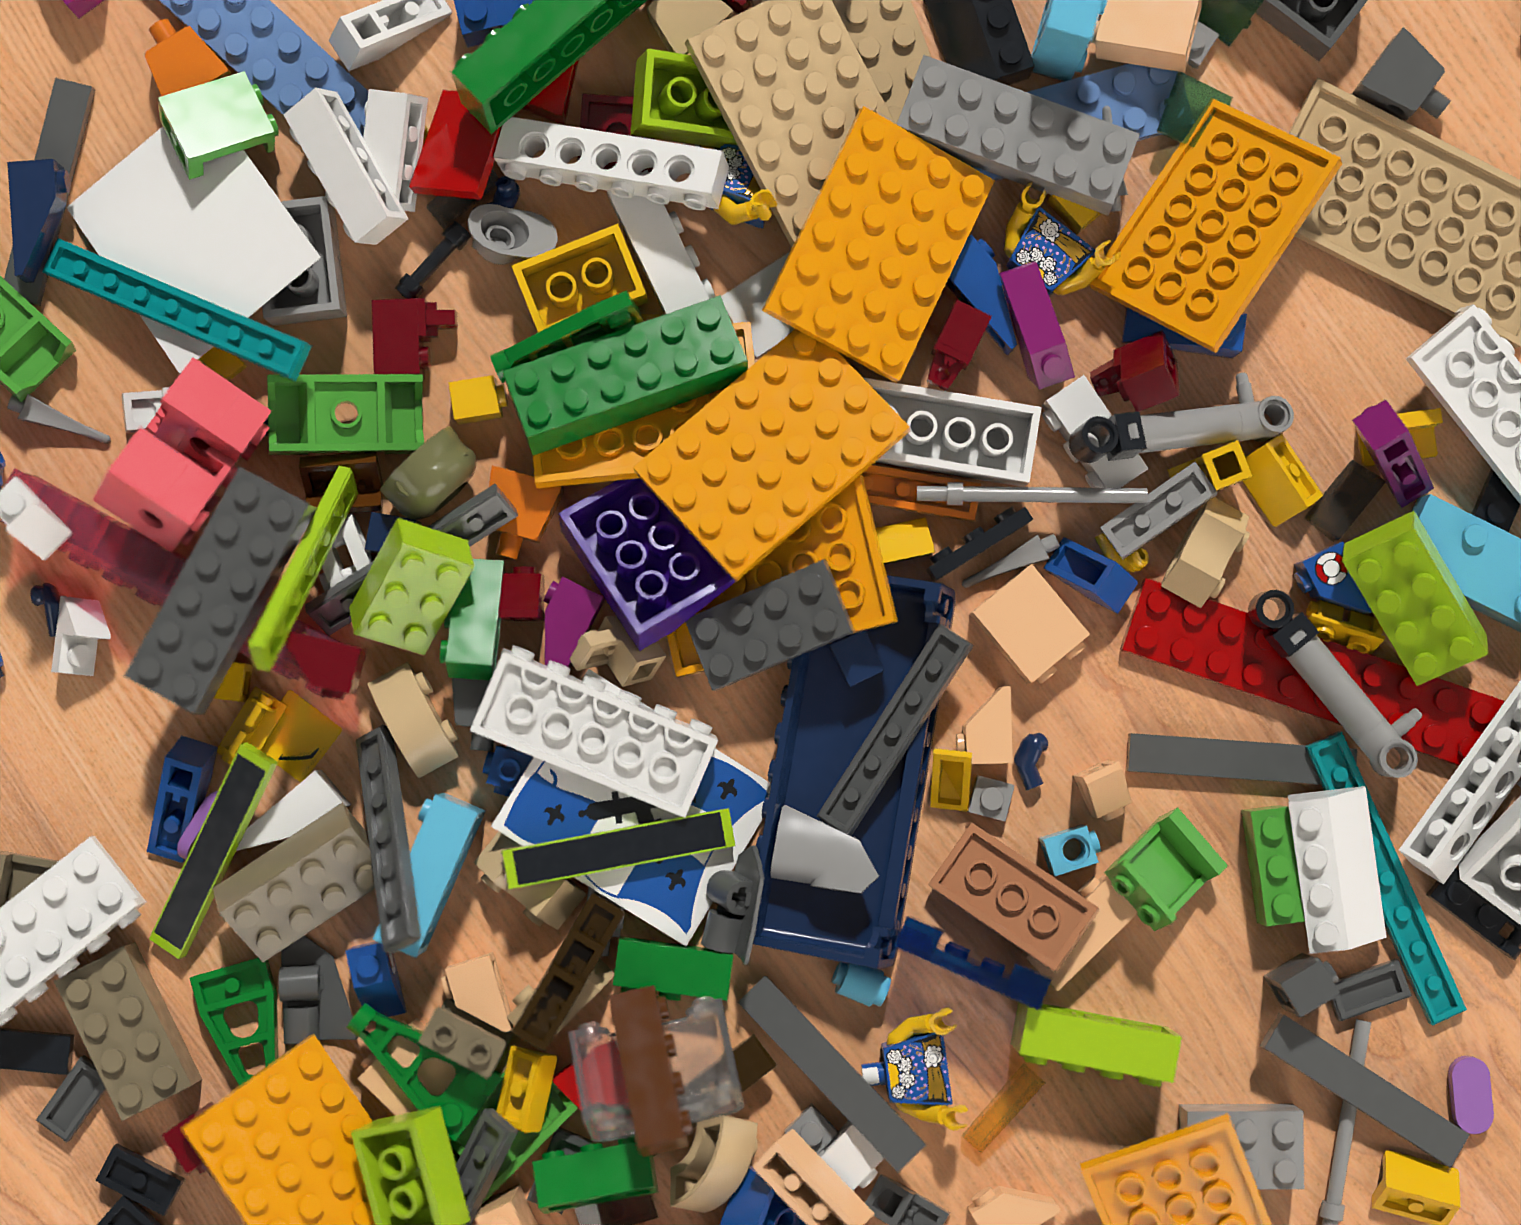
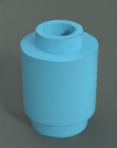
(861, 983)

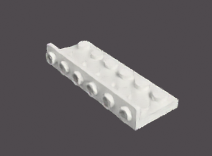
(1479, 387)
(595, 731)
(59, 920)

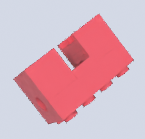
(172, 492)

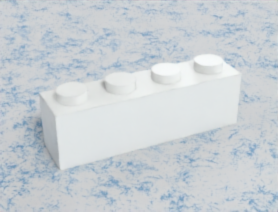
(345, 167)
(661, 251)

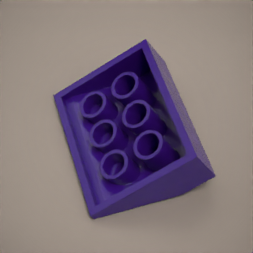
(642, 559)

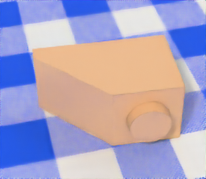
(989, 730)
(1104, 789)
(479, 990)
(1011, 1207)

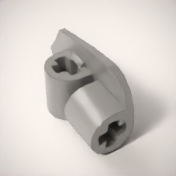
(819, 855)

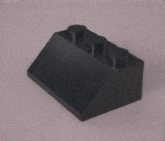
(982, 38)

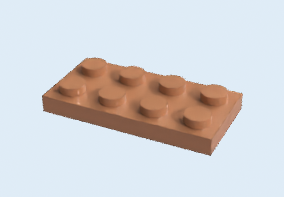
(1014, 897)

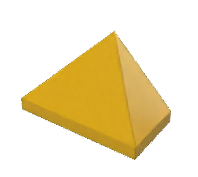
(951, 779)

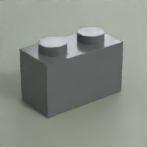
(1303, 984)

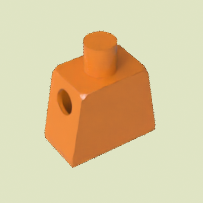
(181, 59)
(533, 506)

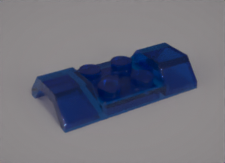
(924, 942)

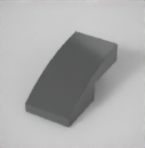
(903, 1206)

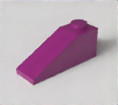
(1036, 326)
(1393, 452)
(567, 618)

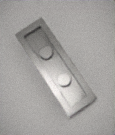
(1163, 509)

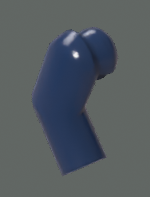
(506, 193)
(50, 598)
(1027, 758)

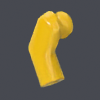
(1132, 563)

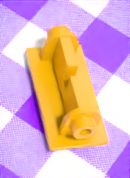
(1357, 633)
(252, 724)

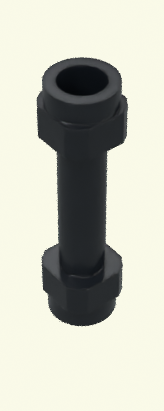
(454, 238)

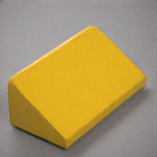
(905, 541)
(526, 1088)

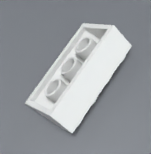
(1337, 869)

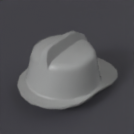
(510, 233)

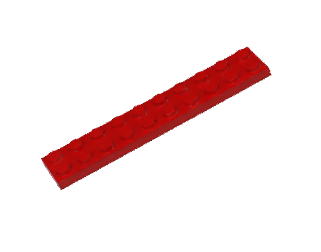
(1232, 651)

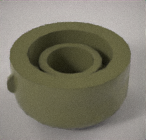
(430, 476)

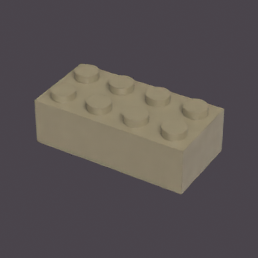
(298, 883)
(128, 1030)

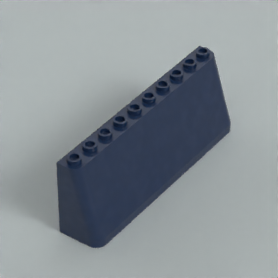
(816, 743)

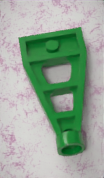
(612, 314)
(234, 985)
(459, 1100)

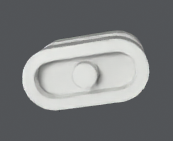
(354, 539)

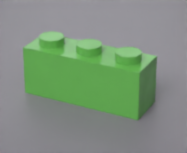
(1273, 865)

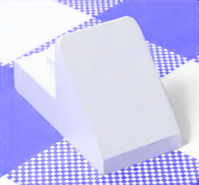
(31, 519)
(77, 635)

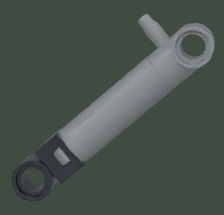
(1131, 433)
(1297, 640)

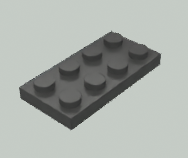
(769, 625)

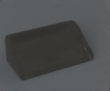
(450, 209)
(1344, 500)
(619, 1212)

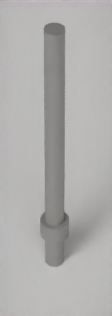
(956, 494)
(1332, 1208)

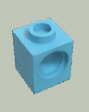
(1053, 849)

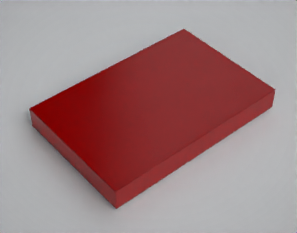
(455, 153)

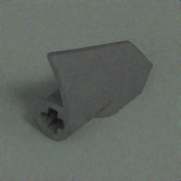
(738, 898)
(312, 994)

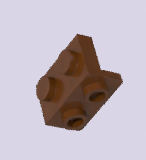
(319, 471)

